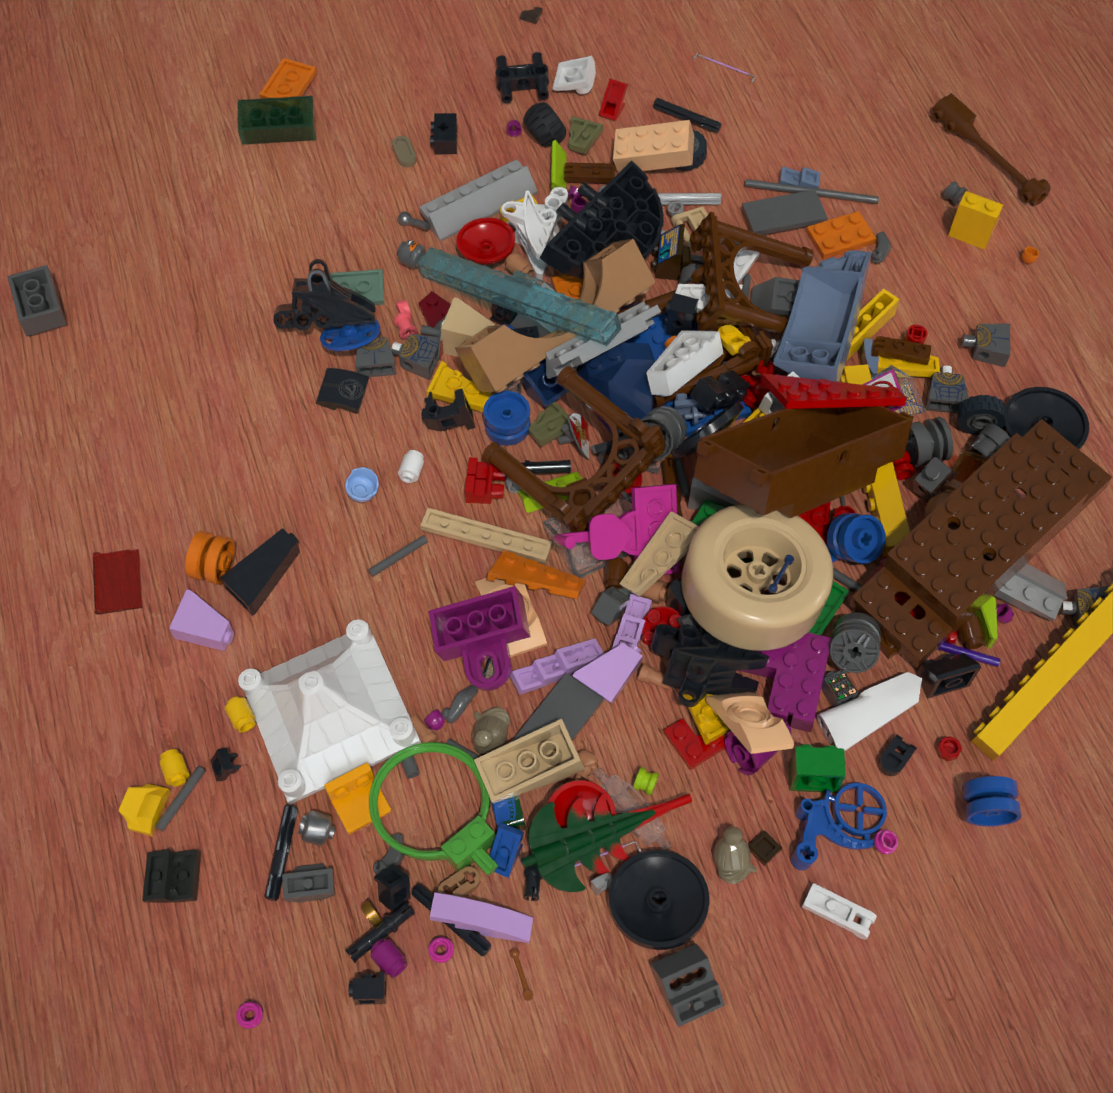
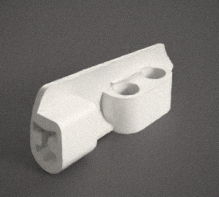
(869, 711)

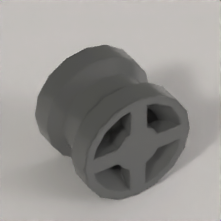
(954, 193)

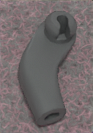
(883, 248)
(459, 704)
(392, 857)

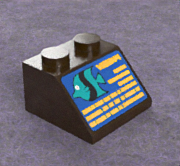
(669, 254)

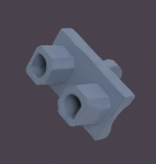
(690, 408)

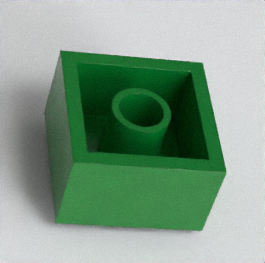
(817, 768)

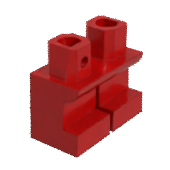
(480, 482)

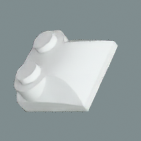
(575, 75)

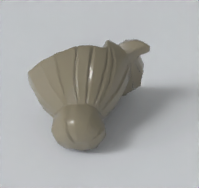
(490, 730)
(733, 856)

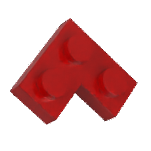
(692, 747)

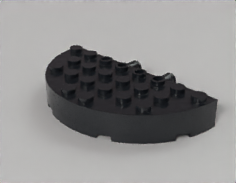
(618, 212)

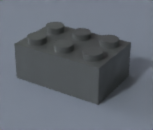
(36, 300)

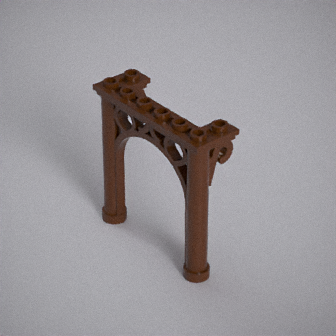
(720, 308)
(745, 361)
(578, 517)

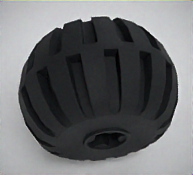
(544, 124)

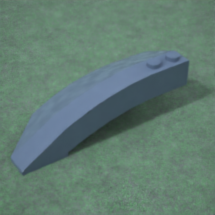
(824, 317)

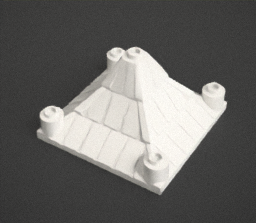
(328, 712)

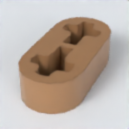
(458, 878)

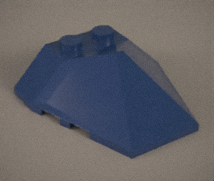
(622, 378)

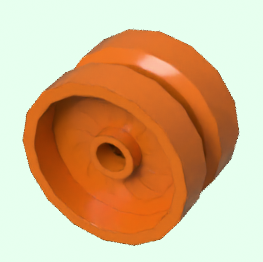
(209, 557)

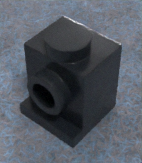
(502, 315)
(393, 887)
(369, 989)

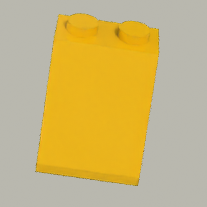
(975, 220)

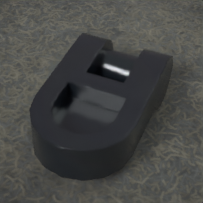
(891, 761)

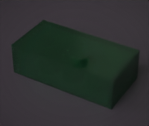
(277, 120)

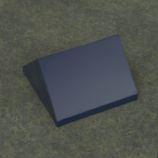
(541, 388)

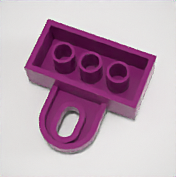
(480, 631)

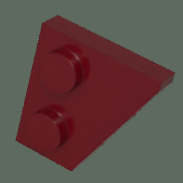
(433, 308)

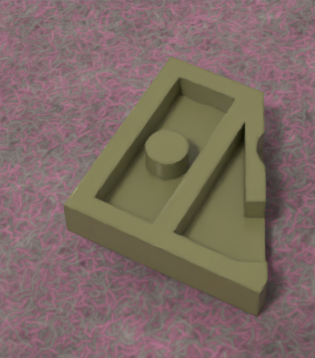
(583, 134)
(548, 424)

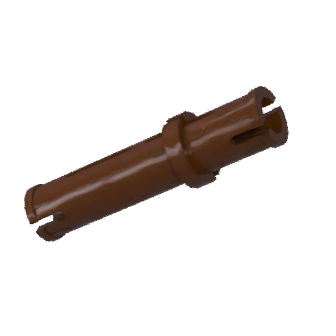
(670, 478)

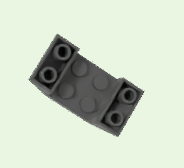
(776, 295)

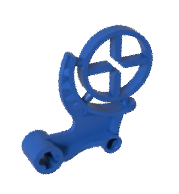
(818, 821)

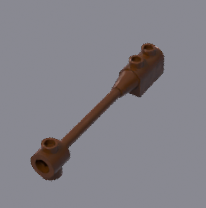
(961, 120)

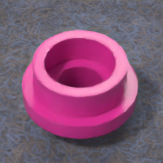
(890, 839)
(441, 942)
(242, 1012)

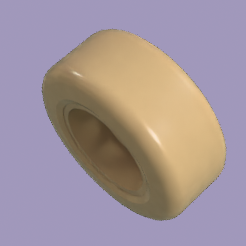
(748, 617)

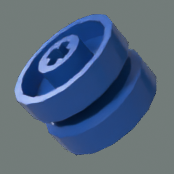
(507, 418)
(856, 537)
(991, 801)

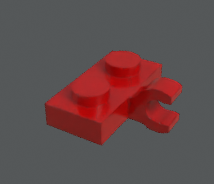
(761, 390)

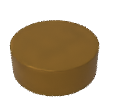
(371, 913)

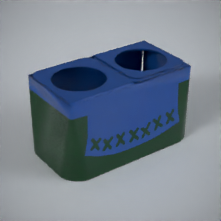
(509, 813)

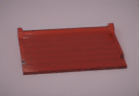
(117, 581)

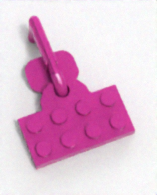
(629, 531)

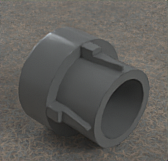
(989, 441)

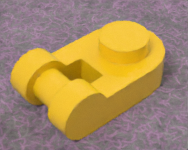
(732, 338)

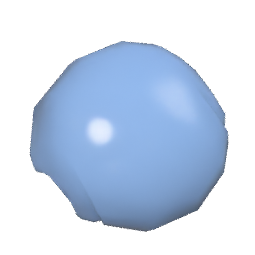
(362, 484)

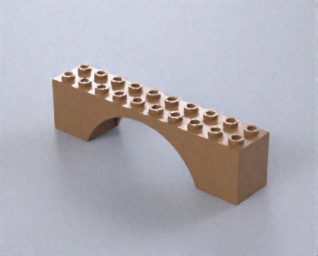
(501, 355)

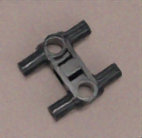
(522, 77)

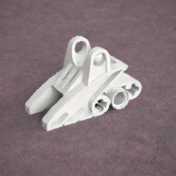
(536, 225)

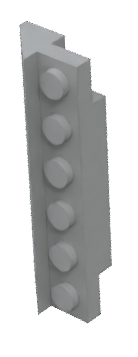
(477, 199)
(582, 350)
(1032, 590)

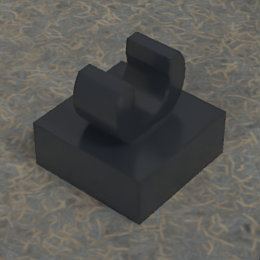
(601, 449)
(222, 764)

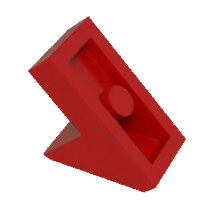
(613, 99)

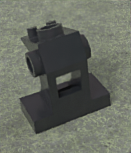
(448, 416)

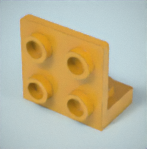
(351, 798)

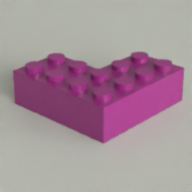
(797, 679)

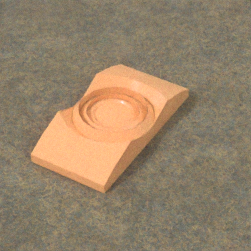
(537, 635)
(752, 722)

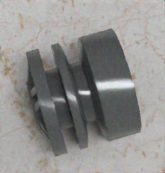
(672, 427)
(929, 441)
(860, 632)

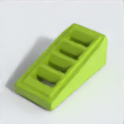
(988, 619)

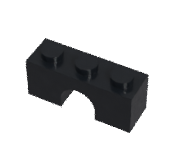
(722, 392)

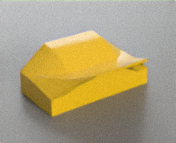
(144, 807)

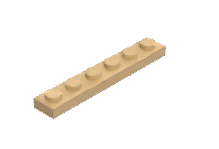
(486, 535)

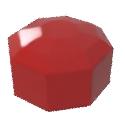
(949, 748)

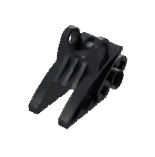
(327, 299)
(706, 667)

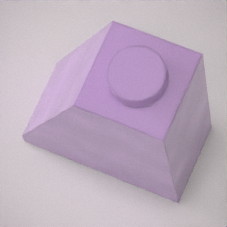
(200, 624)
(610, 671)

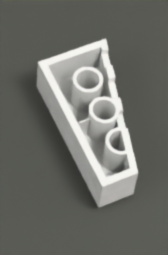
(683, 360)

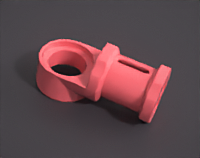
(403, 320)

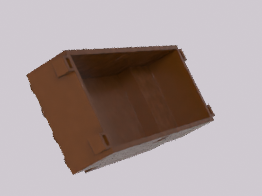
(804, 458)

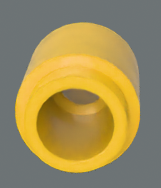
(240, 714)
(173, 767)

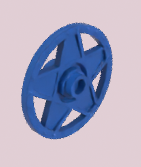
(349, 336)

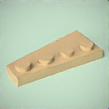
(660, 554)

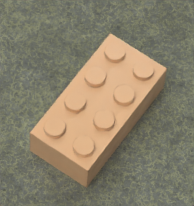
(654, 146)

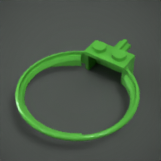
(469, 843)

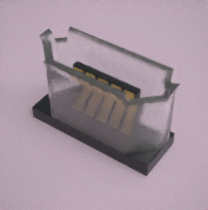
(489, 669)

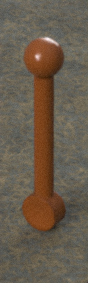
(528, 994)

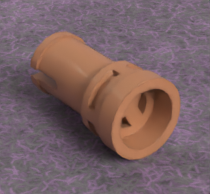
(653, 676)
(424, 734)

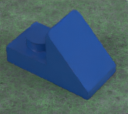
(506, 849)

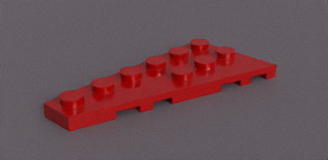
(823, 393)

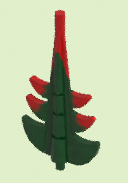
(558, 848)

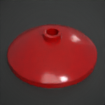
(485, 240)
(569, 792)

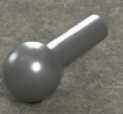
(406, 219)

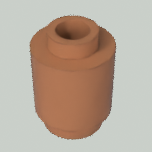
(518, 262)
(657, 592)

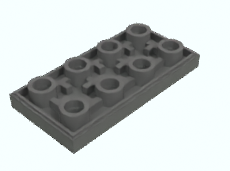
(784, 212)
(567, 701)

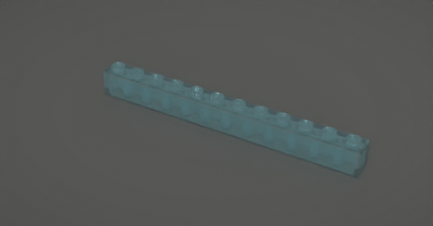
(520, 296)

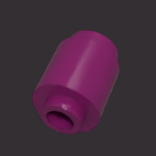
(388, 958)

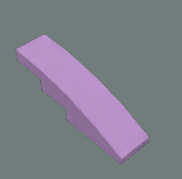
(632, 621)
(553, 668)
(481, 917)

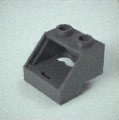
(700, 993)

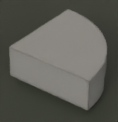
(601, 883)

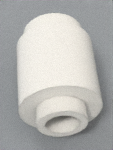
(411, 466)

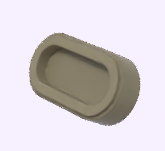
(404, 151)

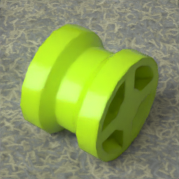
(646, 781)

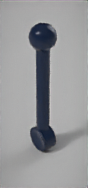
(788, 560)

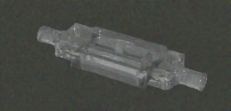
(618, 791)

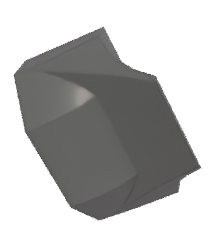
(308, 883)

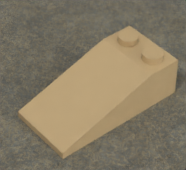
(529, 762)

